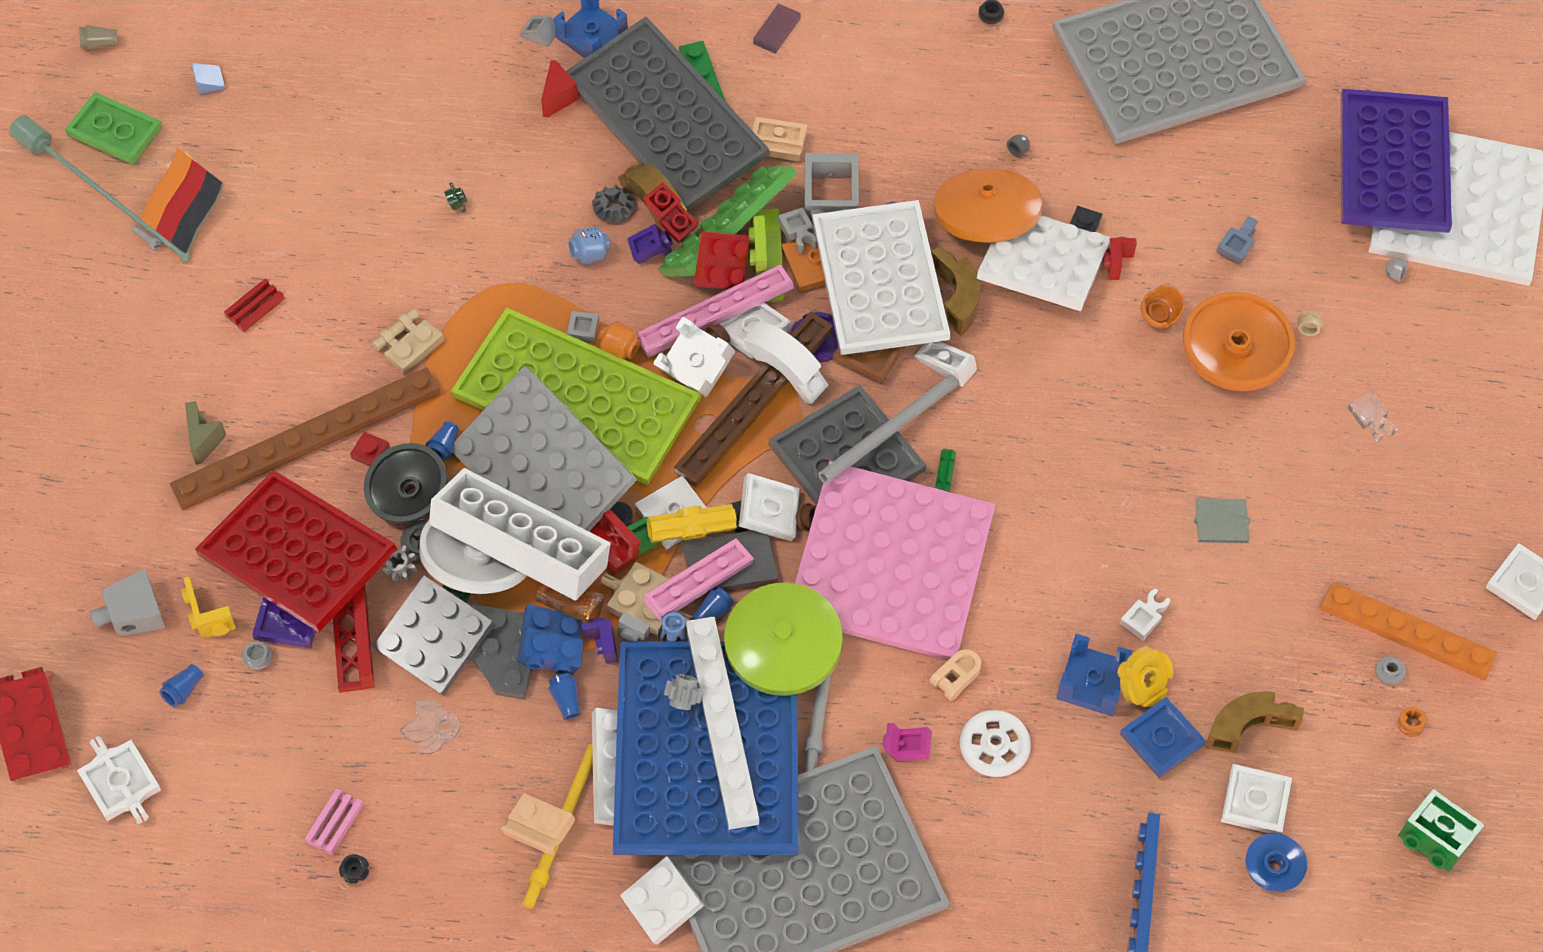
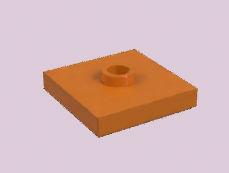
(805, 266)

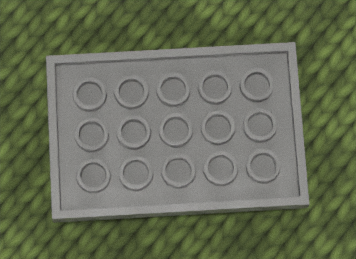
(543, 453)

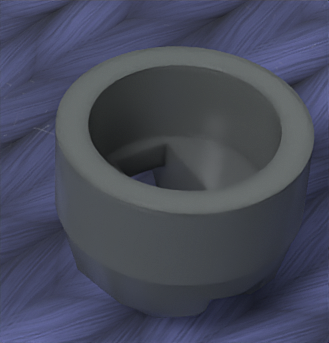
(1018, 145)

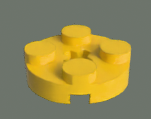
(1133, 673)

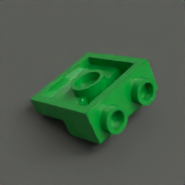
(1440, 831)

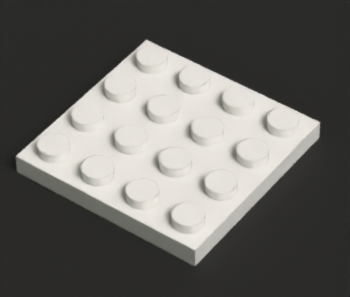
(1047, 262)

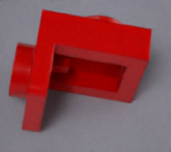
(1117, 249)

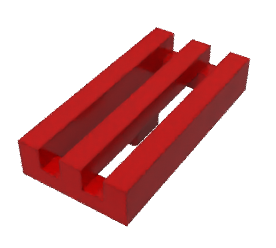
(252, 301)

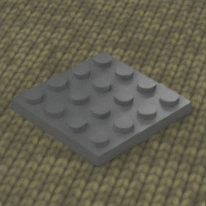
(832, 432)

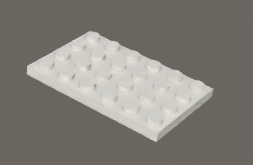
(880, 277)

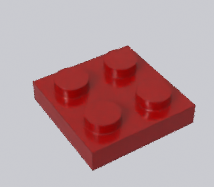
(721, 260)

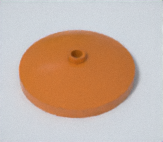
(988, 205)
(1238, 341)

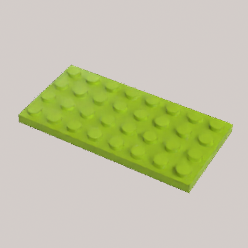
(618, 401)

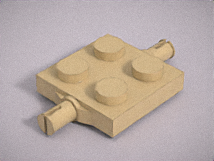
(630, 592)

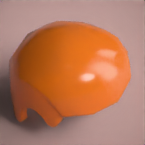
(1163, 306)

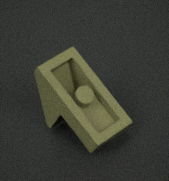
(202, 435)

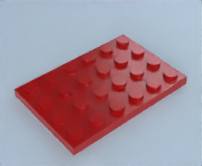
(296, 550)

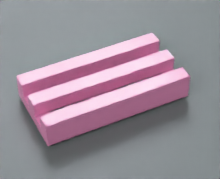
(324, 816)

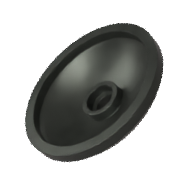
(395, 474)

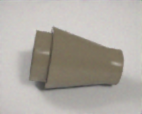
(97, 37)

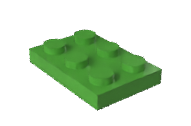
(113, 128)

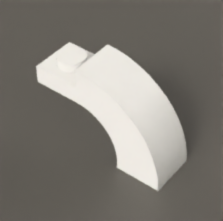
(789, 357)

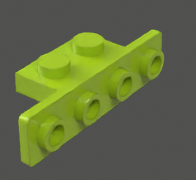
(767, 243)

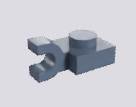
(1238, 243)

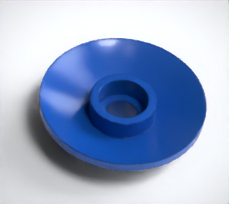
(1279, 850)

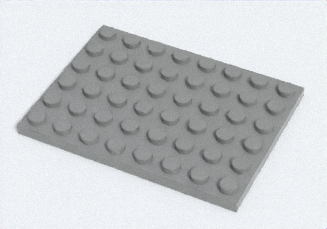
(1175, 60)
(852, 876)

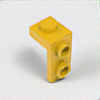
(211, 623)

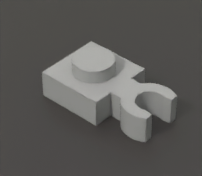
(799, 227)

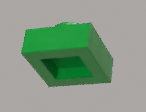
(639, 529)

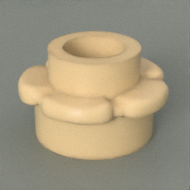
(1309, 323)

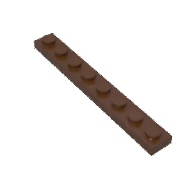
(746, 407)

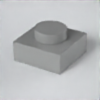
(583, 326)
(633, 629)

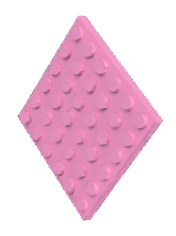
(896, 559)

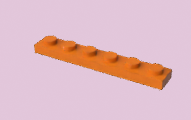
(1409, 630)

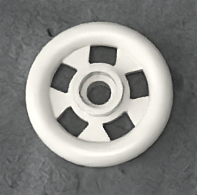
(998, 767)

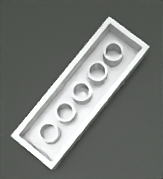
(519, 533)

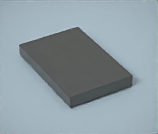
(756, 543)

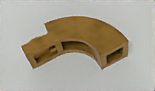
(643, 180)
(962, 278)
(1248, 712)

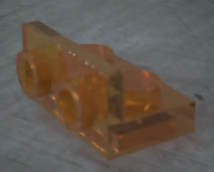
(584, 608)

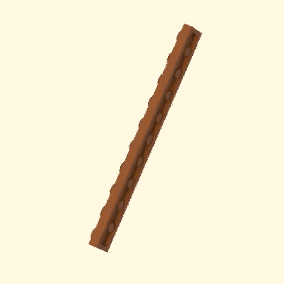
(304, 438)

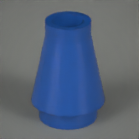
(443, 440)
(715, 605)
(179, 687)
(564, 692)

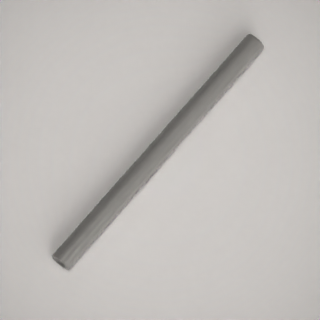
(888, 429)

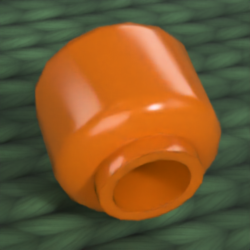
(619, 340)

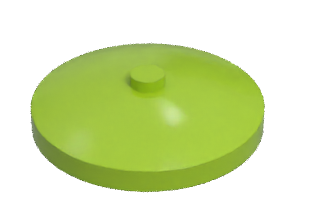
(783, 639)

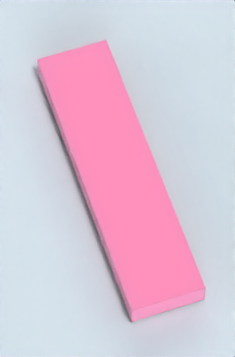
(698, 579)

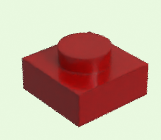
(368, 448)

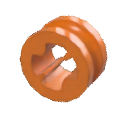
(1408, 729)

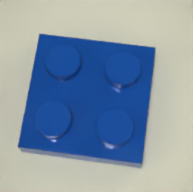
(1162, 737)

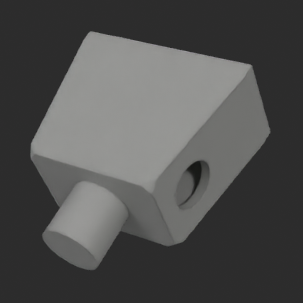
(130, 606)

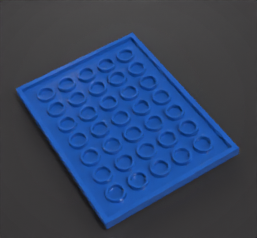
(667, 771)

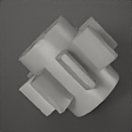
(404, 570)
(683, 692)

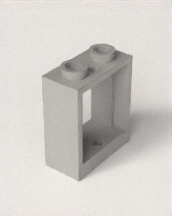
(830, 166)

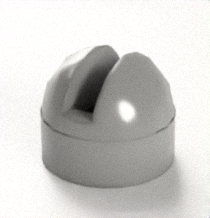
(1396, 269)

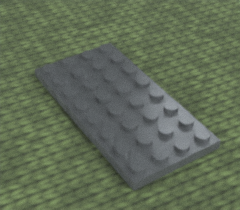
(667, 113)

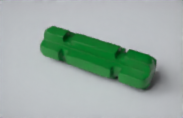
(945, 469)

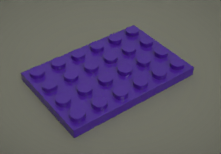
(1395, 161)

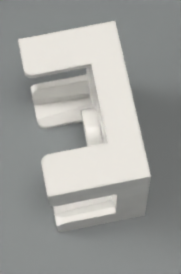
(695, 358)

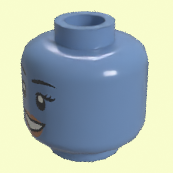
(588, 245)

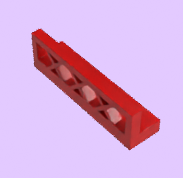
(617, 534)
(362, 640)

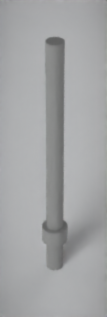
(814, 744)

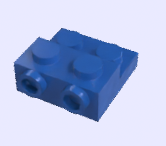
(550, 640)

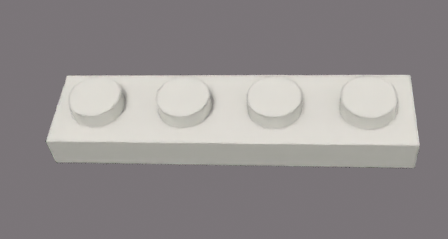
(604, 763)

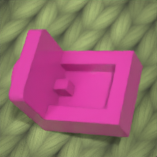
(907, 743)

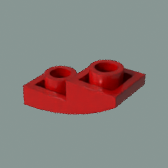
(669, 213)

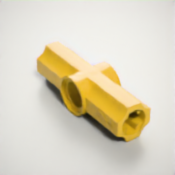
(691, 523)

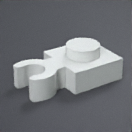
(1144, 617)

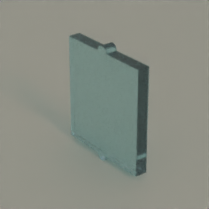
(1222, 520)

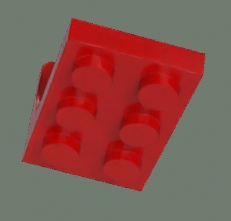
(30, 725)

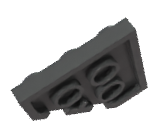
(499, 653)

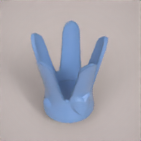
(673, 626)

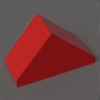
(558, 91)

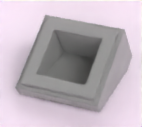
(539, 30)

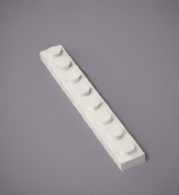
(722, 724)

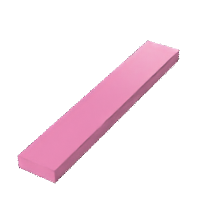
(717, 308)

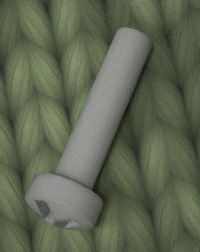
(154, 243)

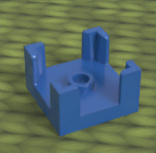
(589, 27)
(1092, 677)

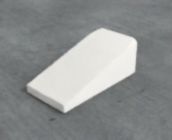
(947, 361)

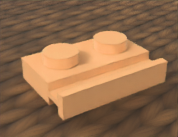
(781, 137)
(538, 824)

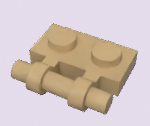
(413, 346)

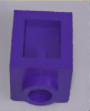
(649, 243)
(605, 638)

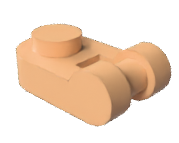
(964, 666)

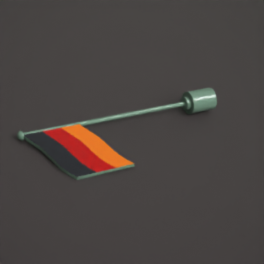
(175, 205)

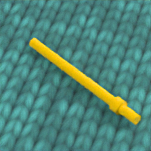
(540, 876)

